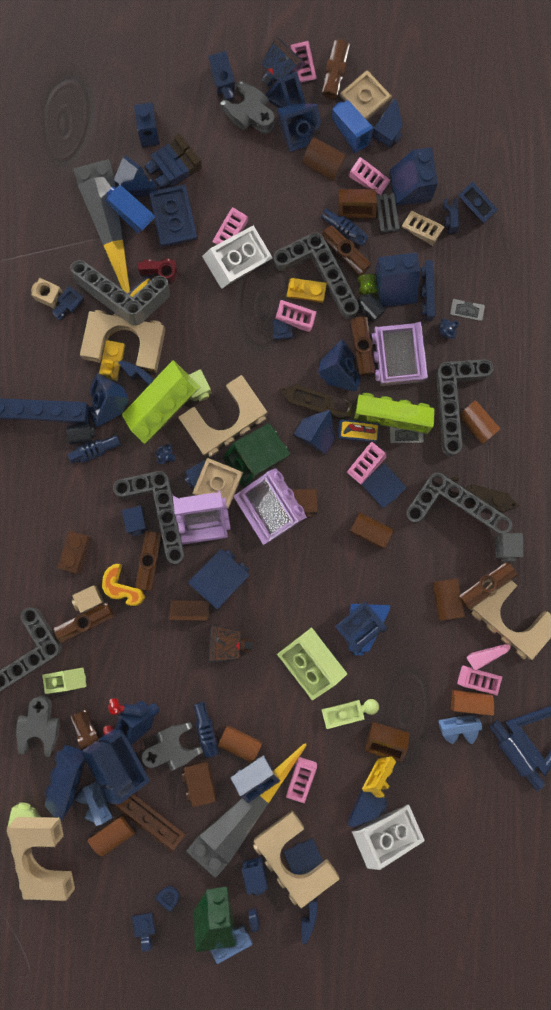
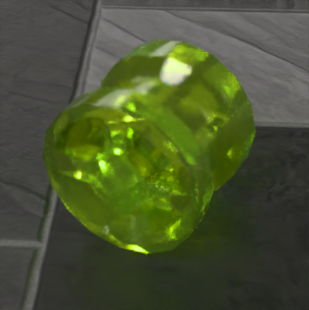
(367, 284)

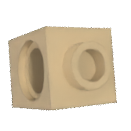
(51, 298)
(87, 599)

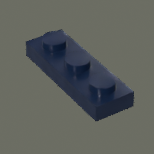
(427, 290)

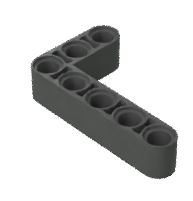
(323, 268)
(131, 309)
(452, 400)
(458, 501)
(162, 509)
(41, 649)

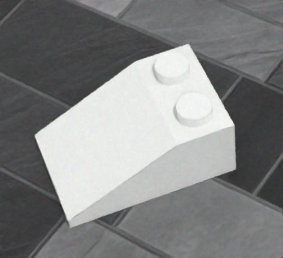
(237, 256)
(388, 837)

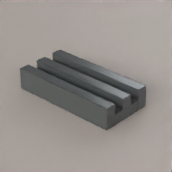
(385, 198)

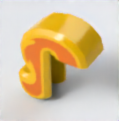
(118, 591)

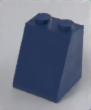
(414, 177)
(397, 279)
(220, 578)

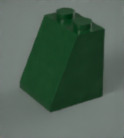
(256, 454)
(214, 921)

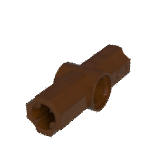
(335, 69)
(354, 258)
(361, 335)
(146, 573)
(478, 593)
(72, 627)
(84, 727)

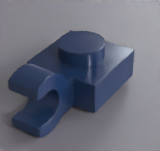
(451, 220)
(69, 301)
(281, 329)
(144, 927)

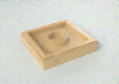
(366, 95)
(218, 477)

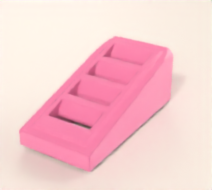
(300, 47)
(361, 163)
(229, 220)
(297, 309)
(371, 467)
(483, 657)
(468, 675)
(306, 764)

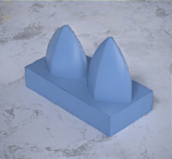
(467, 724)
(98, 807)
(242, 942)

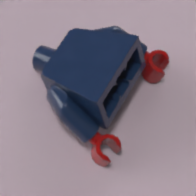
(133, 720)

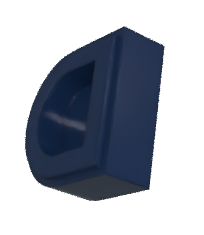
(168, 897)
(254, 920)

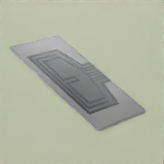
(467, 309)
(405, 436)

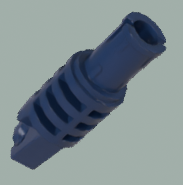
(345, 227)
(93, 449)
(205, 729)

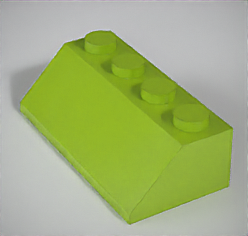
(160, 402)
(394, 414)

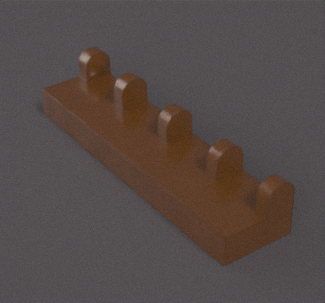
(151, 822)

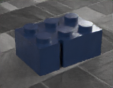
(115, 766)

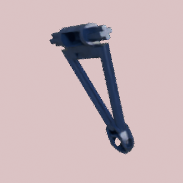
(520, 748)

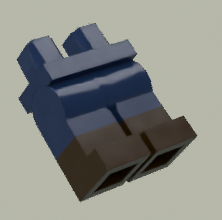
(173, 162)

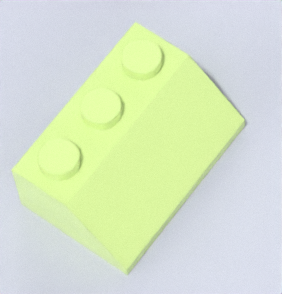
(312, 664)

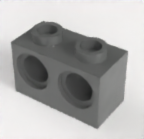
(509, 547)

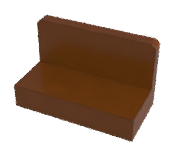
(189, 610)

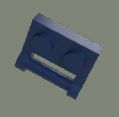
(357, 622)

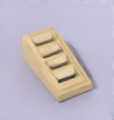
(438, 228)

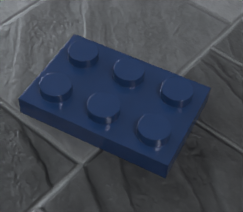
(173, 215)

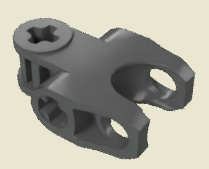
(251, 110)
(39, 725)
(169, 748)

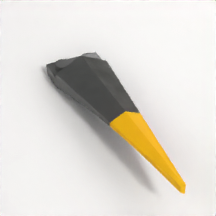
(94, 182)
(223, 838)

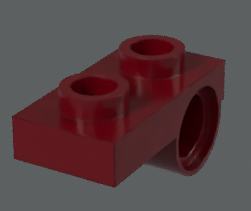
(151, 267)

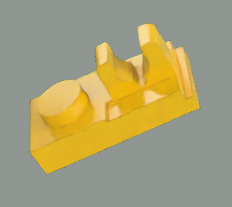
(306, 290)
(111, 356)
(378, 776)

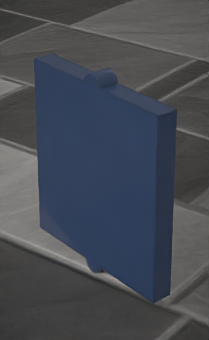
(384, 486)
(303, 857)

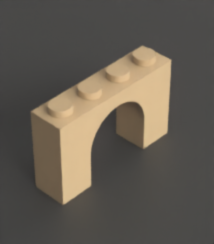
(102, 326)
(211, 440)
(526, 642)
(34, 880)
(302, 887)

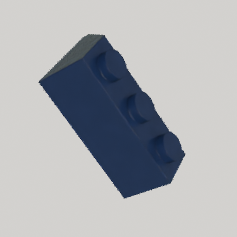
(64, 781)

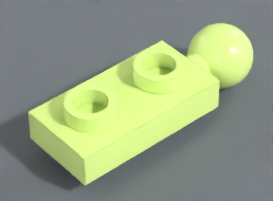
(348, 712)

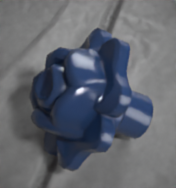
(448, 328)
(164, 454)

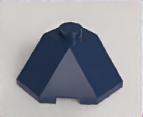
(298, 124)
(133, 179)
(338, 368)
(108, 400)

